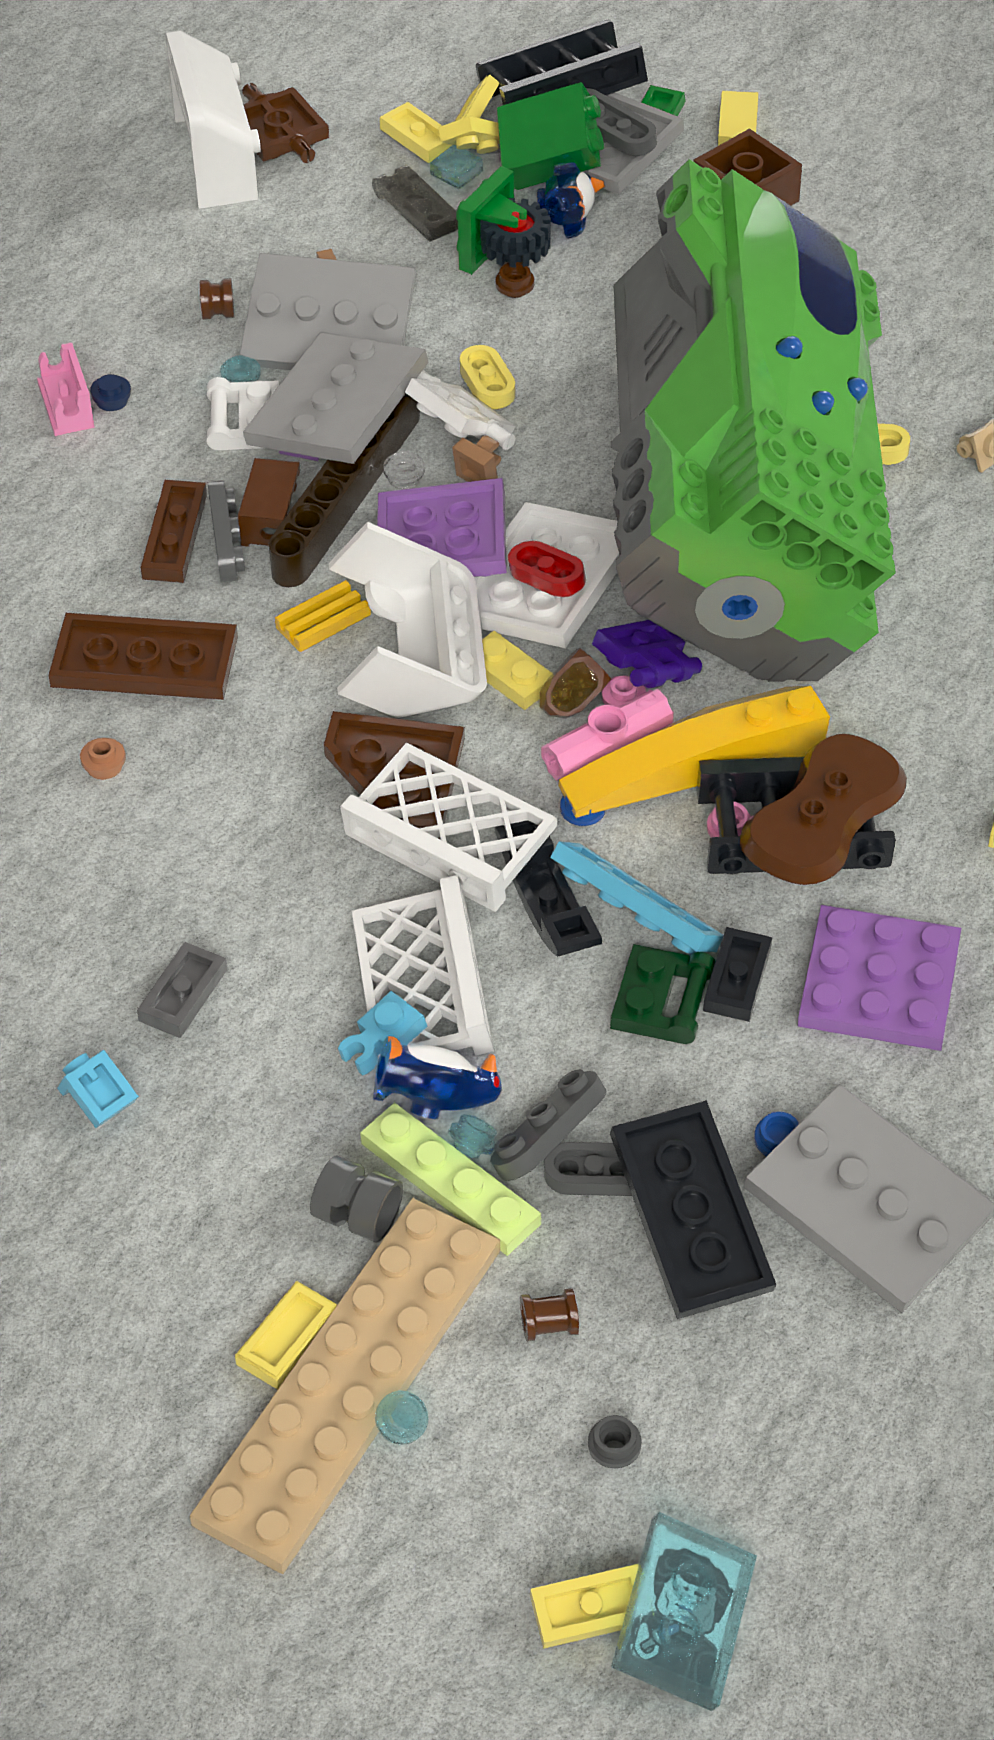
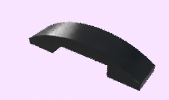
(549, 898)

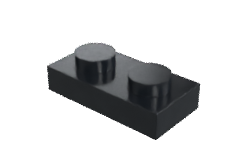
(737, 974)

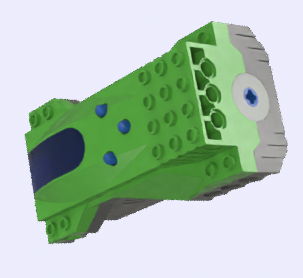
(749, 432)

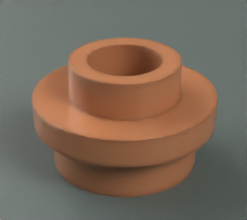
(103, 758)

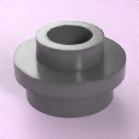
(614, 1429)

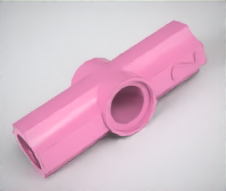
(607, 731)

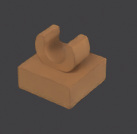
(477, 460)

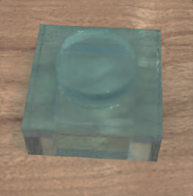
(456, 166)

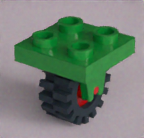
(500, 228)

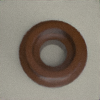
(514, 281)

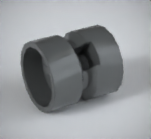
(361, 1200)

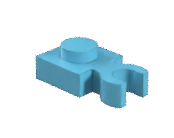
(387, 1018)

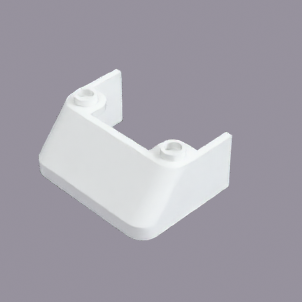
(219, 132)
(435, 621)

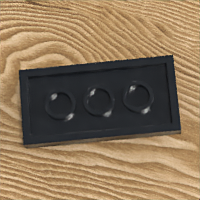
(692, 1209)

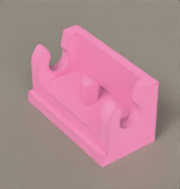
(65, 393)

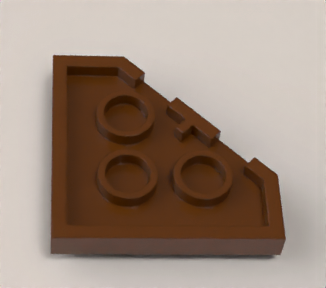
(365, 744)

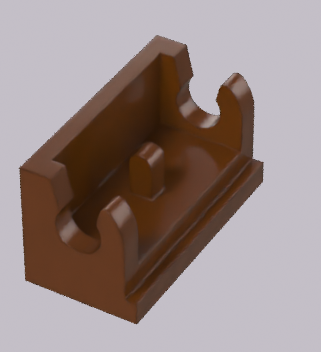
(266, 499)

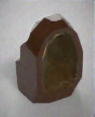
(573, 685)

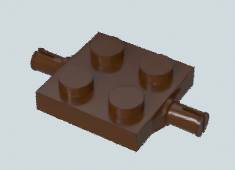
(283, 123)

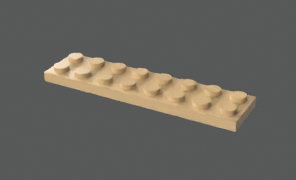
(327, 1405)

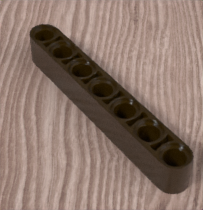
(333, 499)

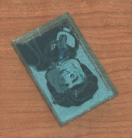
(684, 1612)

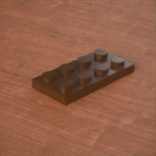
(143, 656)

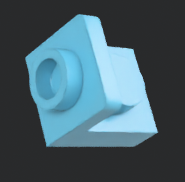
(97, 1087)

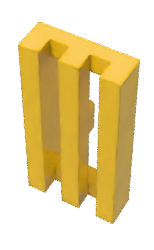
(318, 612)

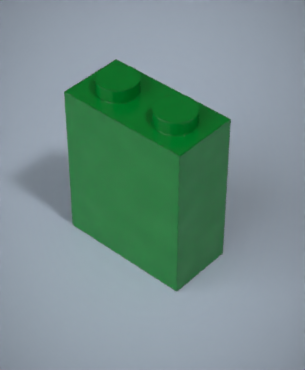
(549, 131)

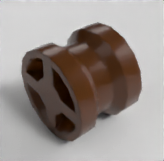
(216, 298)

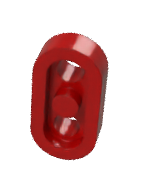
(547, 568)

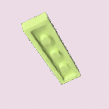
(450, 1177)

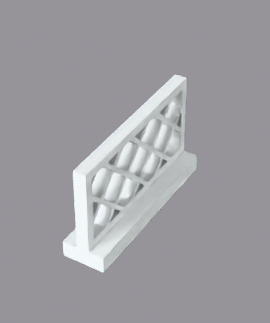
(421, 847)
(458, 956)

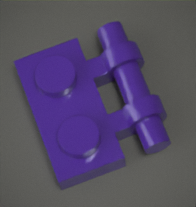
(648, 649)

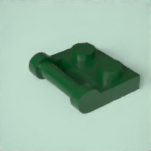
(647, 989)

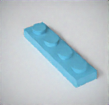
(622, 889)

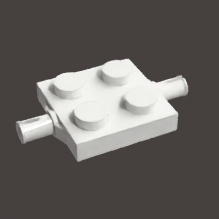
(460, 410)

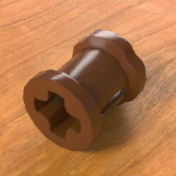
(549, 1314)

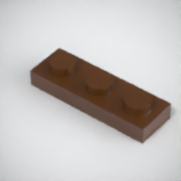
(174, 531)

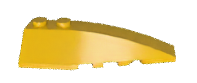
(667, 761)

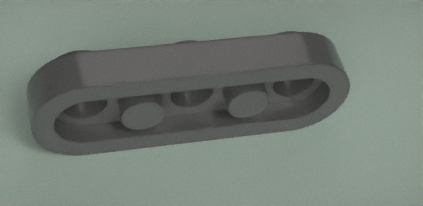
(624, 127)
(225, 531)
(547, 1124)
(593, 1168)

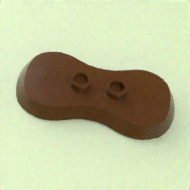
(813, 825)

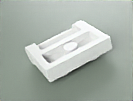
(250, 397)

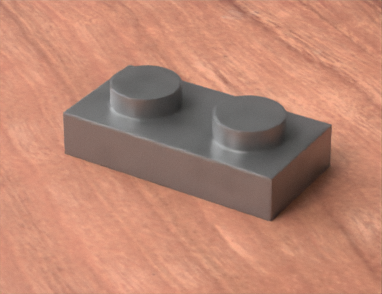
(182, 989)

